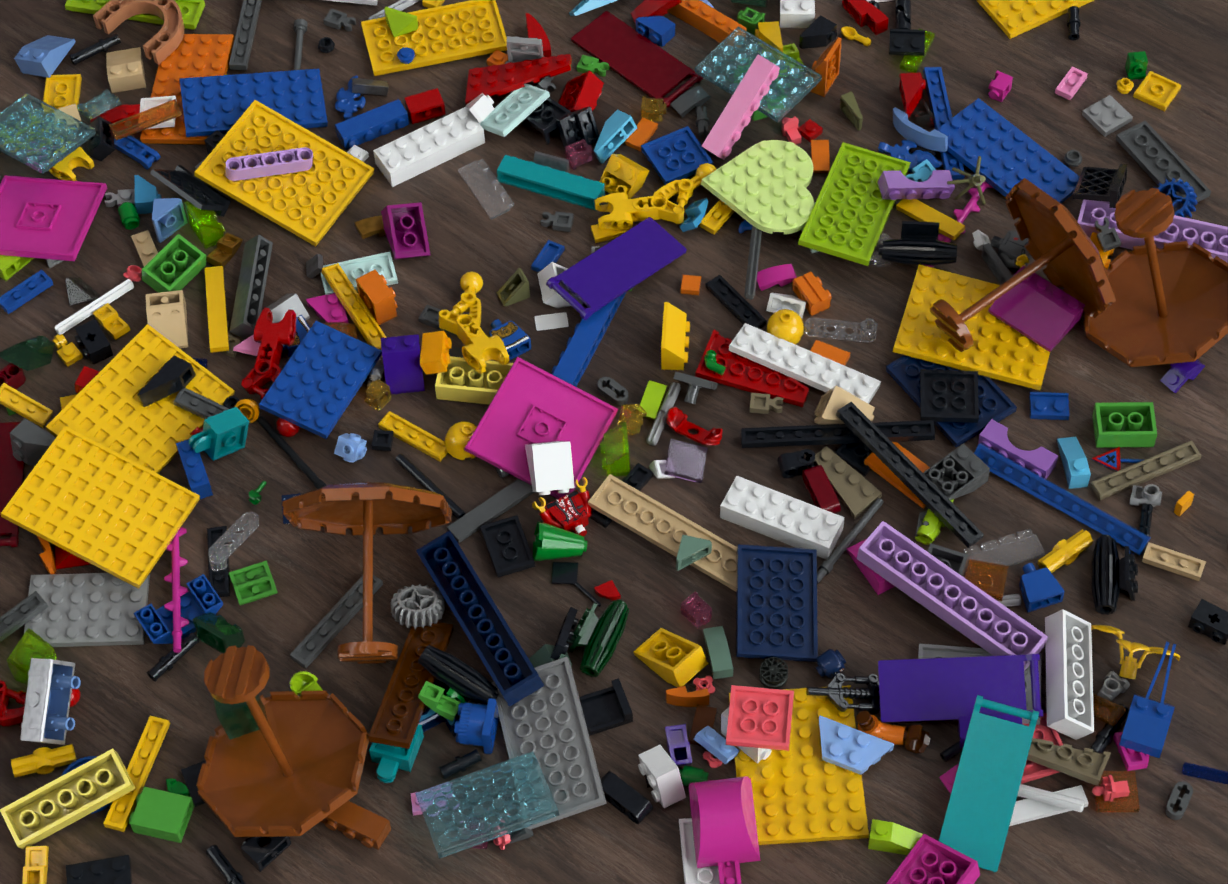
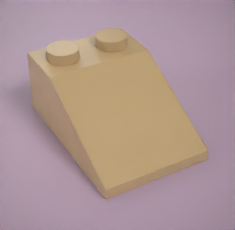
(125, 70)

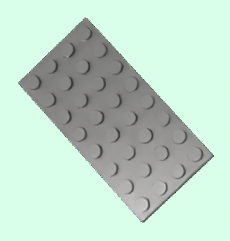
(556, 731)

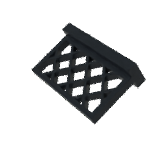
(1098, 188)
(193, 189)

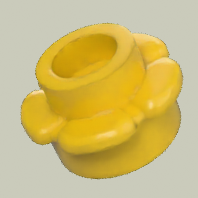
(1124, 85)

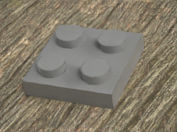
(1107, 115)

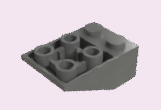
(958, 473)

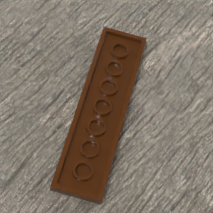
(401, 707)

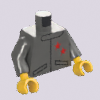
(1012, 250)

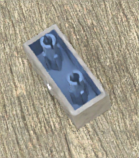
(48, 701)

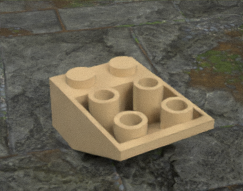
(168, 316)

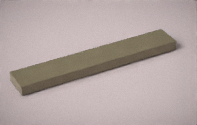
(1145, 470)

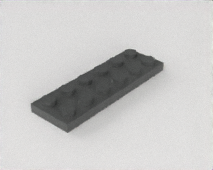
(1158, 158)

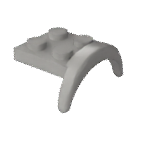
(523, 49)

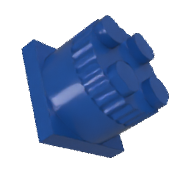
(477, 724)

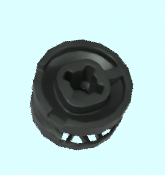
(773, 673)

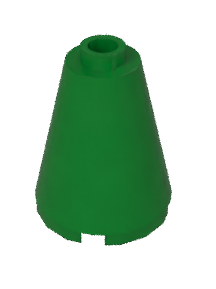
(556, 543)

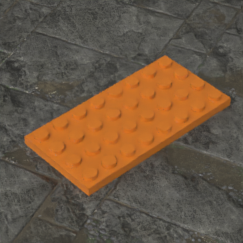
(195, 57)

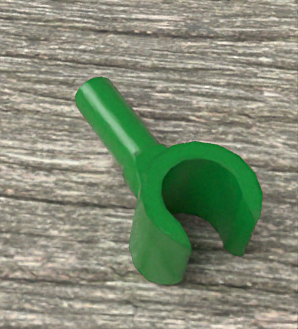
(254, 496)

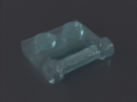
(98, 104)

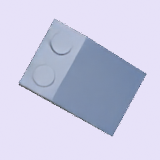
(43, 55)

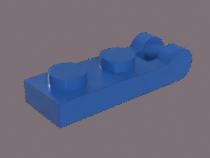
(137, 151)

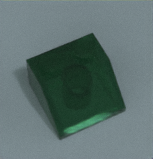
(30, 353)
(217, 632)

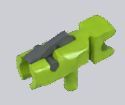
(928, 527)

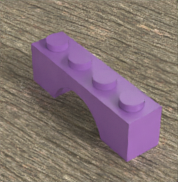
(895, 186)
(1038, 461)

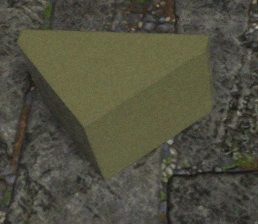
(514, 289)

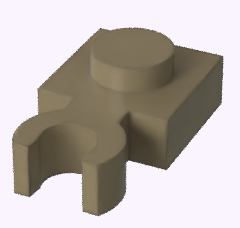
(762, 403)

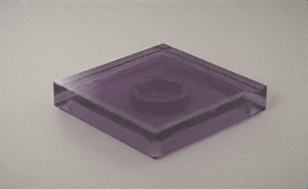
(685, 461)

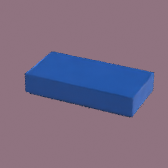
(550, 253)

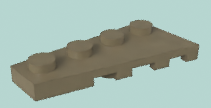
(853, 488)
(1074, 762)

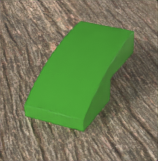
(443, 705)

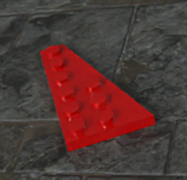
(513, 76)
(749, 375)

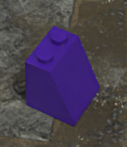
(402, 364)

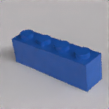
(372, 124)

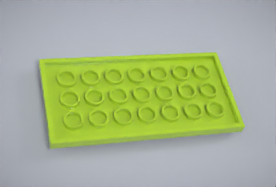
(850, 205)

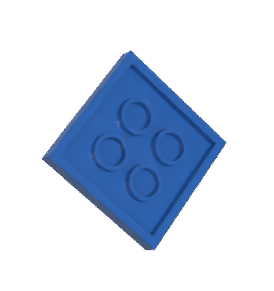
(676, 155)

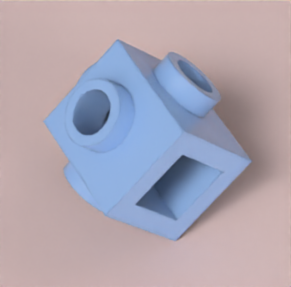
(350, 447)

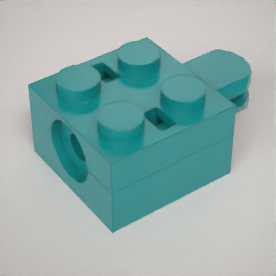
(221, 434)
(394, 758)

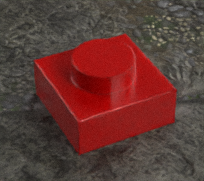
(810, 130)

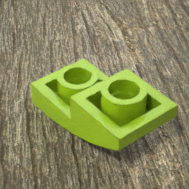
(653, 398)

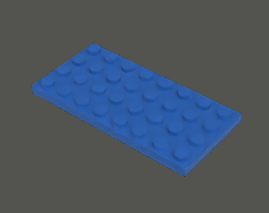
(220, 101)
(1005, 153)

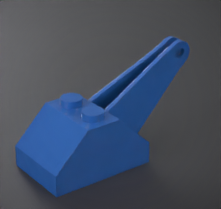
(1149, 718)

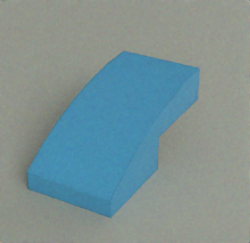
(695, 214)

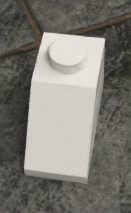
(481, 107)

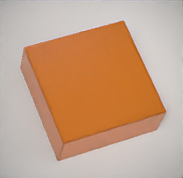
(691, 284)

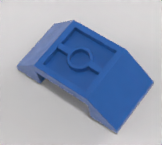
(198, 601)

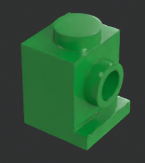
(1136, 65)

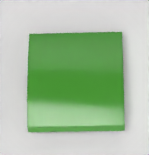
(253, 583)

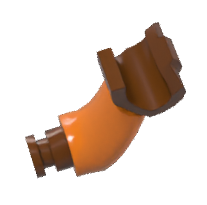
(914, 738)

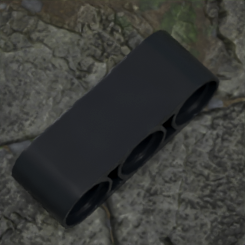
(625, 798)

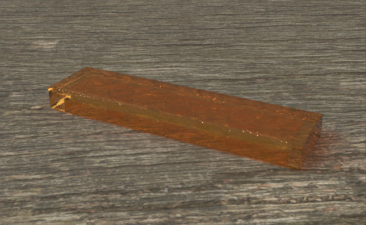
(145, 119)

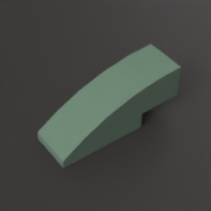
(718, 652)

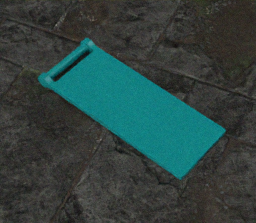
(987, 783)

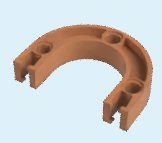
(163, 42)

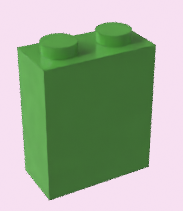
(161, 814)

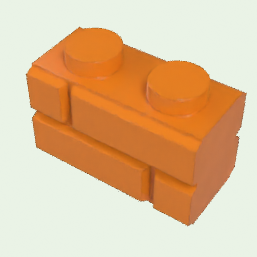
(811, 291)

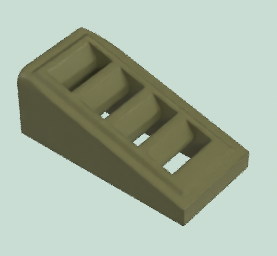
(851, 110)

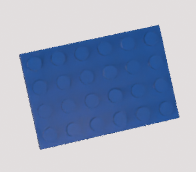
(320, 379)

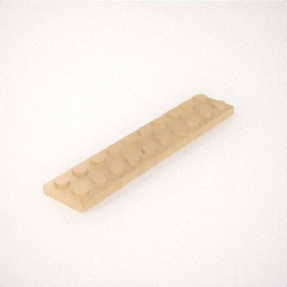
(664, 527)

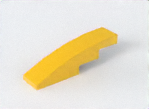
(35, 865)

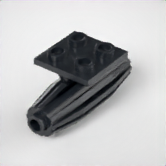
(918, 246)
(1111, 574)
(457, 675)

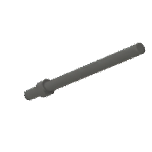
(827, 566)

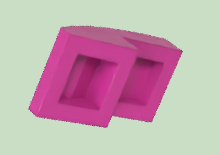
(776, 275)

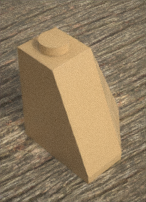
(836, 399)

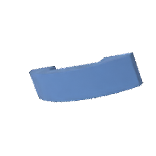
(930, 140)

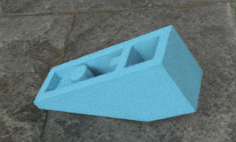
(614, 133)
(1074, 462)

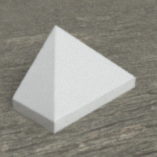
(784, 301)

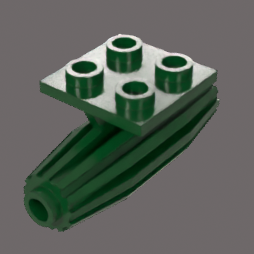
(599, 636)

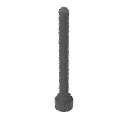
(300, 28)

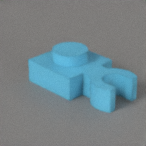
(921, 172)

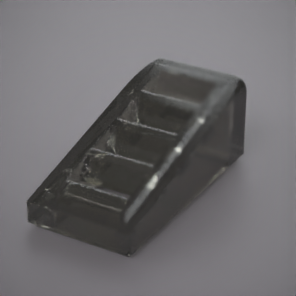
(922, 115)

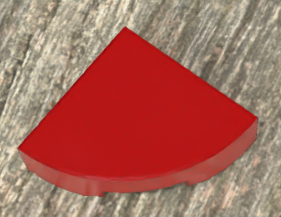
(607, 590)

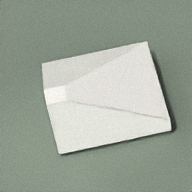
(658, 468)

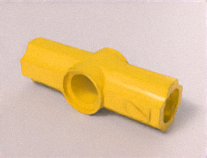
(1066, 551)
(43, 760)

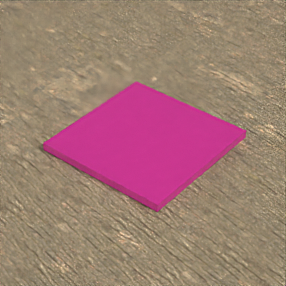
(46, 216)
(539, 409)

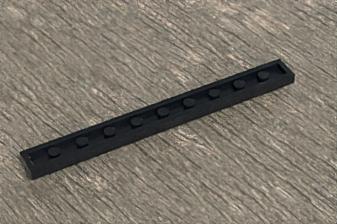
(833, 434)
(909, 474)

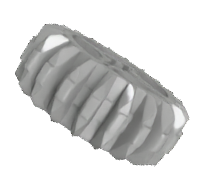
(417, 606)

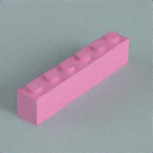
(741, 107)

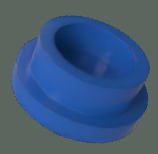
(406, 55)

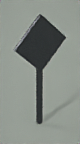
(567, 574)

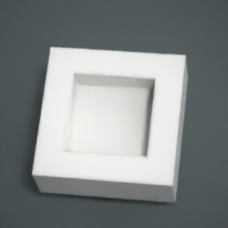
(358, 153)
(980, 239)

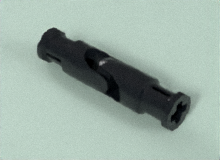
(903, 14)

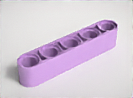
(260, 164)

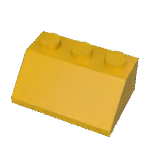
(674, 338)

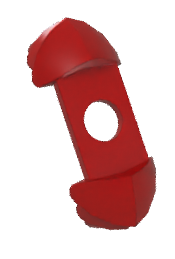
(678, 422)

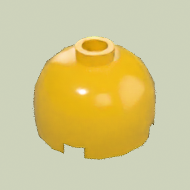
(786, 325)
(457, 439)

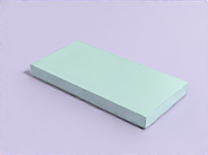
(514, 109)
(358, 267)

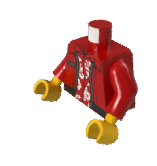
(569, 511)

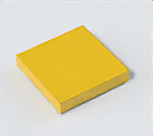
(1157, 91)

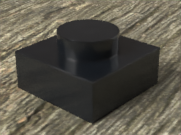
(382, 440)

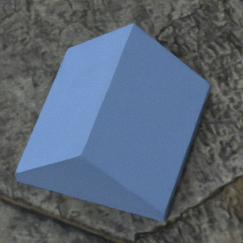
(168, 217)

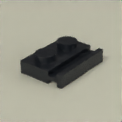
(907, 42)

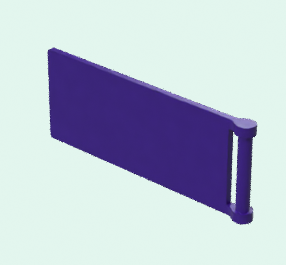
(617, 267)
(949, 686)

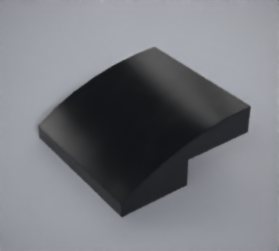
(578, 126)

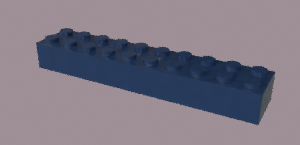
(480, 618)

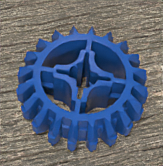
(1182, 206)

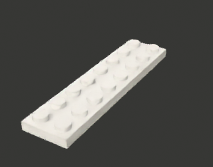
(801, 363)

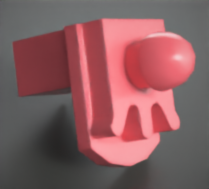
(790, 129)
(1111, 789)

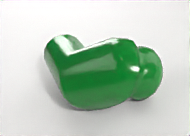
(711, 362)

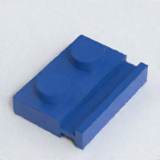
(1049, 406)

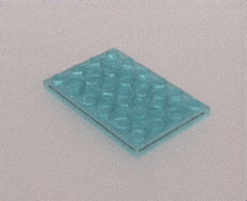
(733, 58)
(40, 133)
(486, 804)

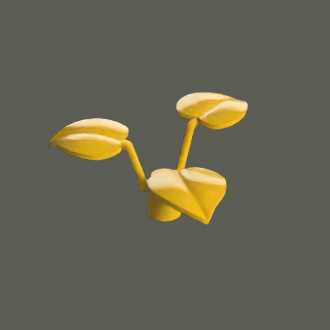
(1130, 664)

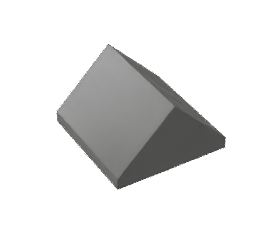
(287, 302)

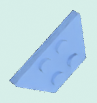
(850, 747)

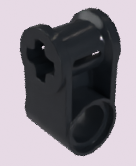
(793, 463)

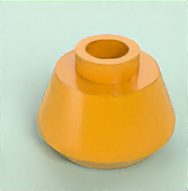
(249, 409)

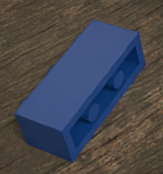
(194, 470)

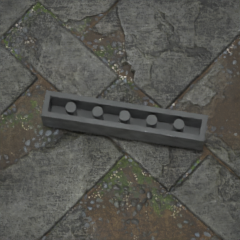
(251, 286)

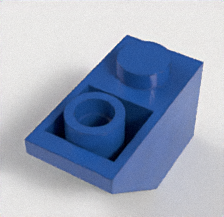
(656, 28)

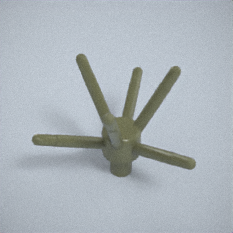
(973, 180)

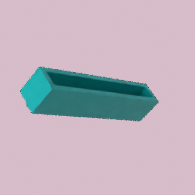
(550, 182)

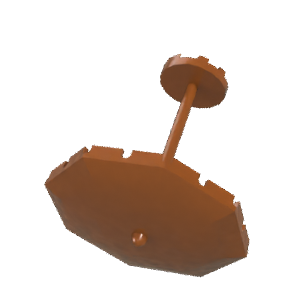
(1053, 241)
(1167, 298)
(362, 510)
(289, 770)

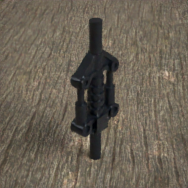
(836, 693)

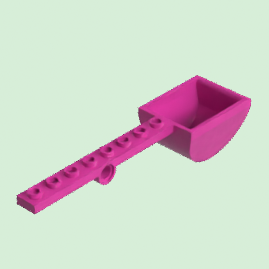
(724, 825)

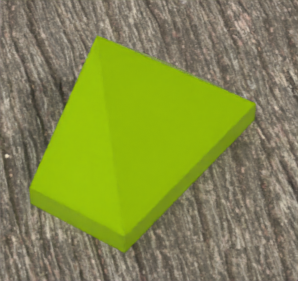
(400, 22)

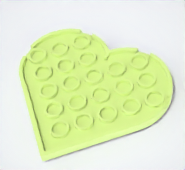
(767, 186)

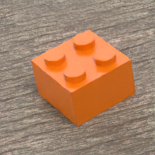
(377, 296)

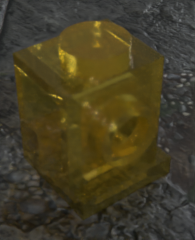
(653, 109)
(375, 391)
(633, 416)

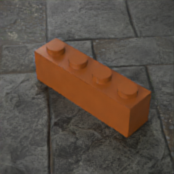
(359, 824)

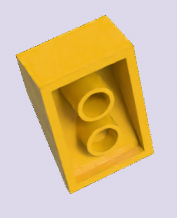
(672, 657)

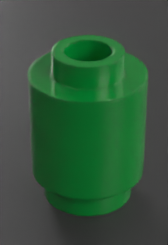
(128, 215)
(692, 774)

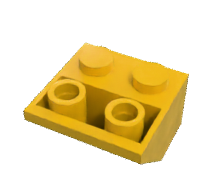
(623, 175)

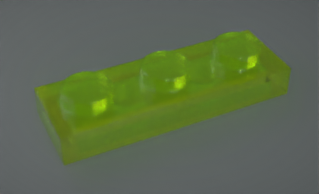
(912, 63)

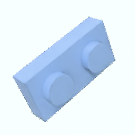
(716, 744)

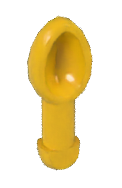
(851, 34)

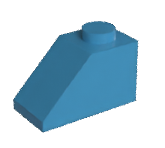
(144, 195)

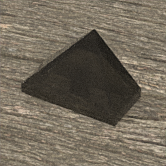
(79, 291)

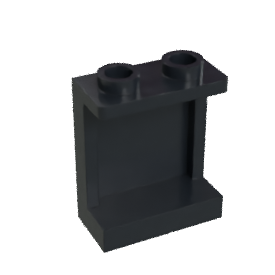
(606, 708)

